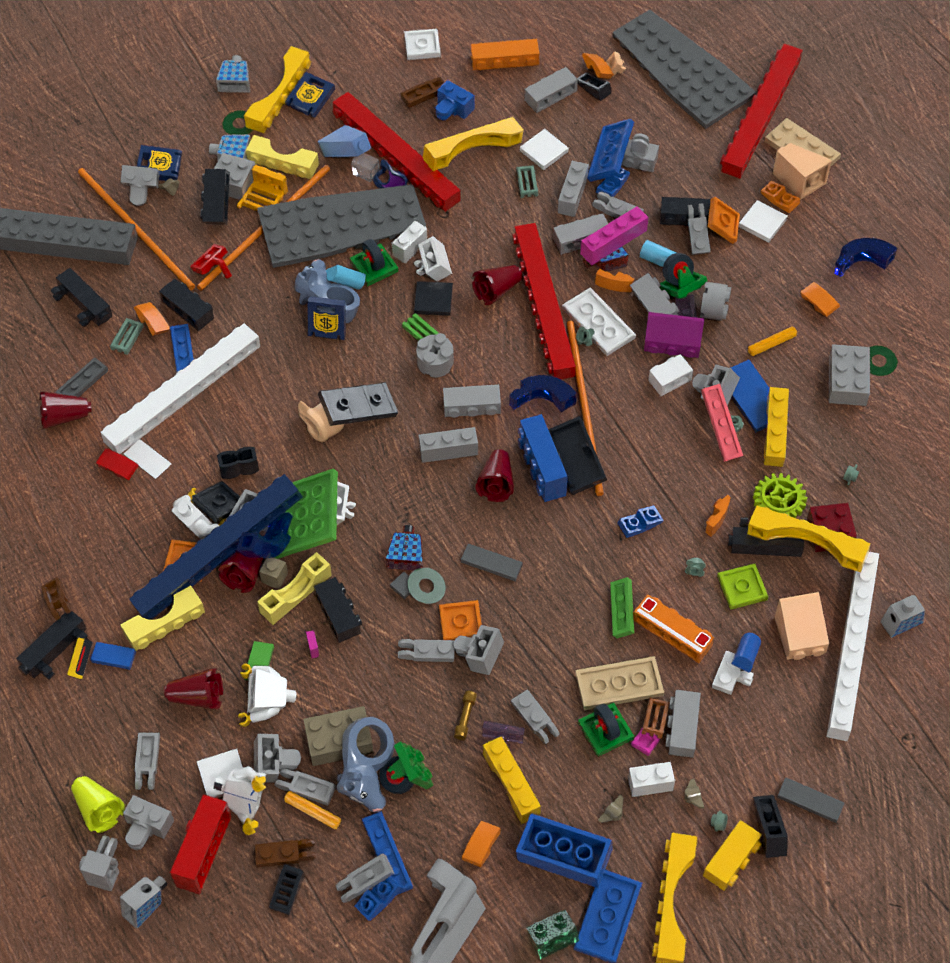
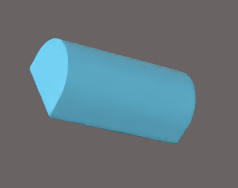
(655, 253)
(346, 277)

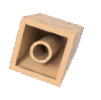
(801, 169)
(802, 626)

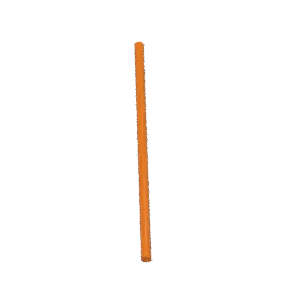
(140, 232)
(258, 232)
(582, 391)

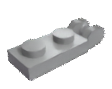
(614, 206)
(698, 231)
(427, 650)
(534, 715)
(146, 758)
(307, 786)
(365, 877)

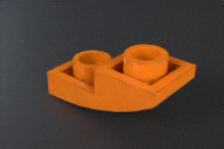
(599, 65)
(779, 197)
(619, 283)
(820, 298)
(153, 318)
(719, 514)
(480, 844)

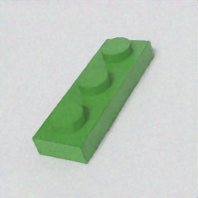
(622, 608)

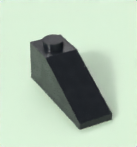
(771, 826)

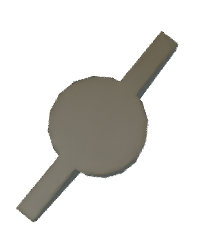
(170, 185)
(693, 794)
(613, 811)

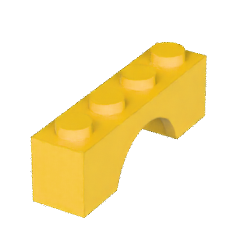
(776, 427)
(519, 792)

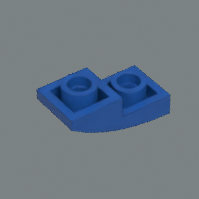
(613, 184)
(640, 522)
(378, 898)

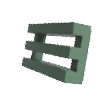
(528, 192)
(130, 342)

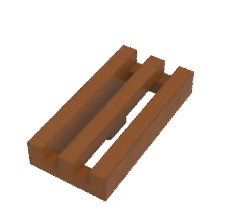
(653, 731)

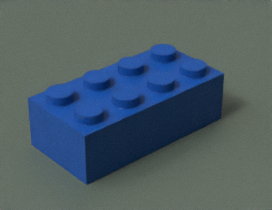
(542, 458)
(564, 850)

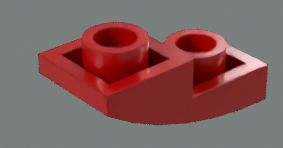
(117, 464)

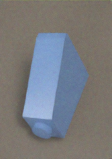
(344, 143)

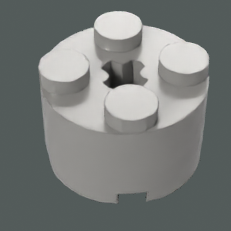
(714, 301)
(435, 355)

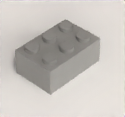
(849, 375)

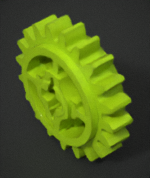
(783, 492)

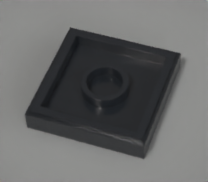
(433, 298)
(216, 501)

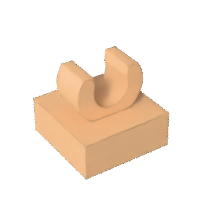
(615, 63)

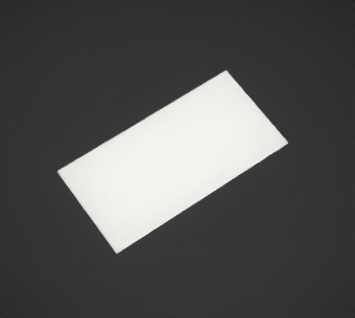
(147, 458)

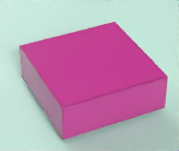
(312, 644)
(645, 742)

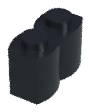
(238, 462)

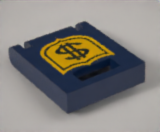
(308, 96)
(163, 159)
(326, 323)

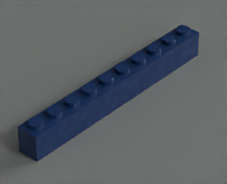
(216, 547)

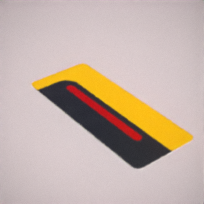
(80, 658)

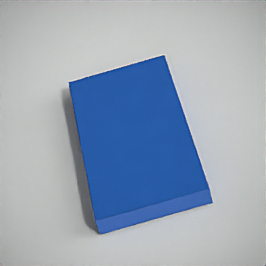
(610, 150)
(751, 395)
(608, 917)

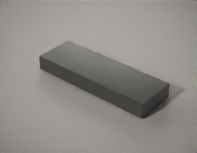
(84, 378)
(491, 562)
(810, 800)

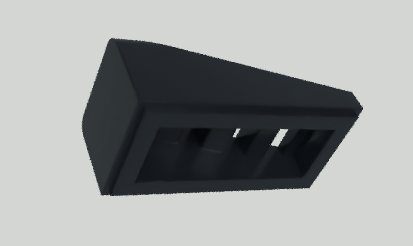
(595, 86)
(291, 871)

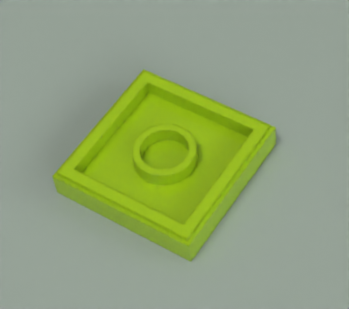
(742, 586)

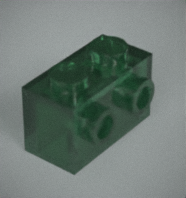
(552, 934)

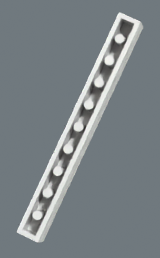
(180, 389)
(852, 650)

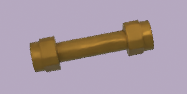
(461, 730)

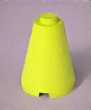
(96, 804)

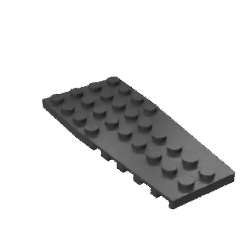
(684, 69)
(333, 223)

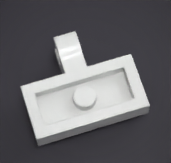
(729, 675)

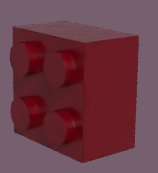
(833, 517)

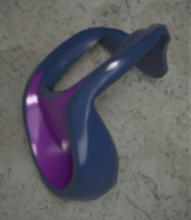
(395, 178)

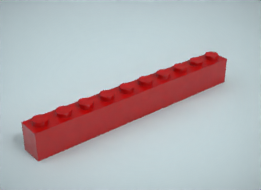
(762, 109)
(397, 152)
(544, 302)

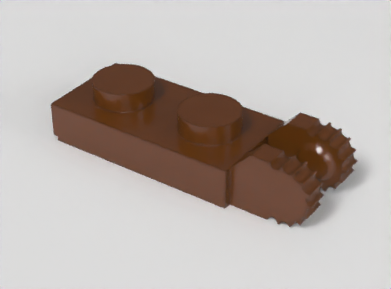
(421, 92)
(55, 597)
(283, 852)

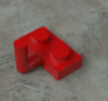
(212, 257)

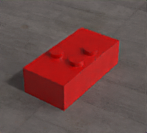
(201, 844)

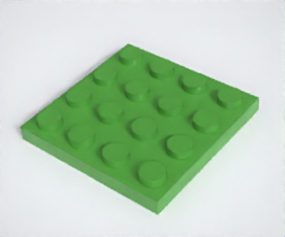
(315, 514)

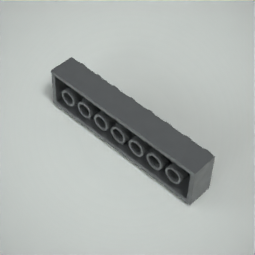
(67, 236)

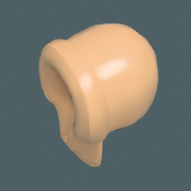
(317, 422)

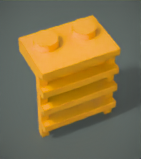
(266, 183)

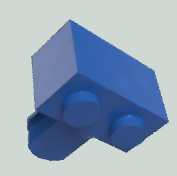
(454, 101)

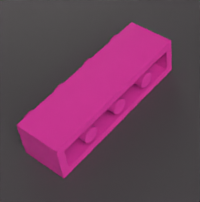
(614, 235)

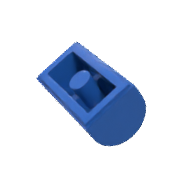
(746, 652)

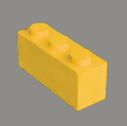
(733, 856)

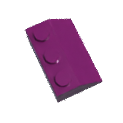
(673, 334)

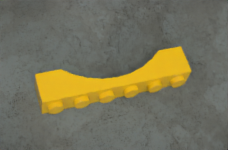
(261, 113)
(501, 133)
(846, 549)
(681, 856)

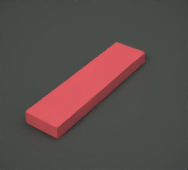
(722, 422)

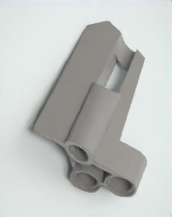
(457, 908)

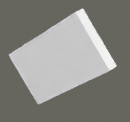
(592, 312)

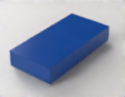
(113, 655)

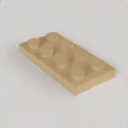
(789, 132)
(619, 682)

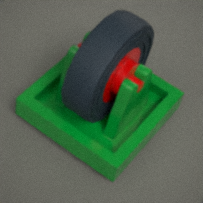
(374, 262)
(680, 276)
(605, 729)
(405, 770)

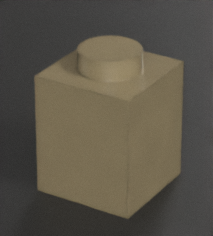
(273, 572)

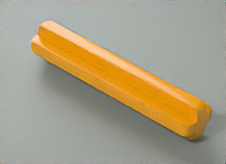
(772, 341)
(312, 810)

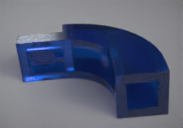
(865, 249)
(544, 387)
(271, 544)

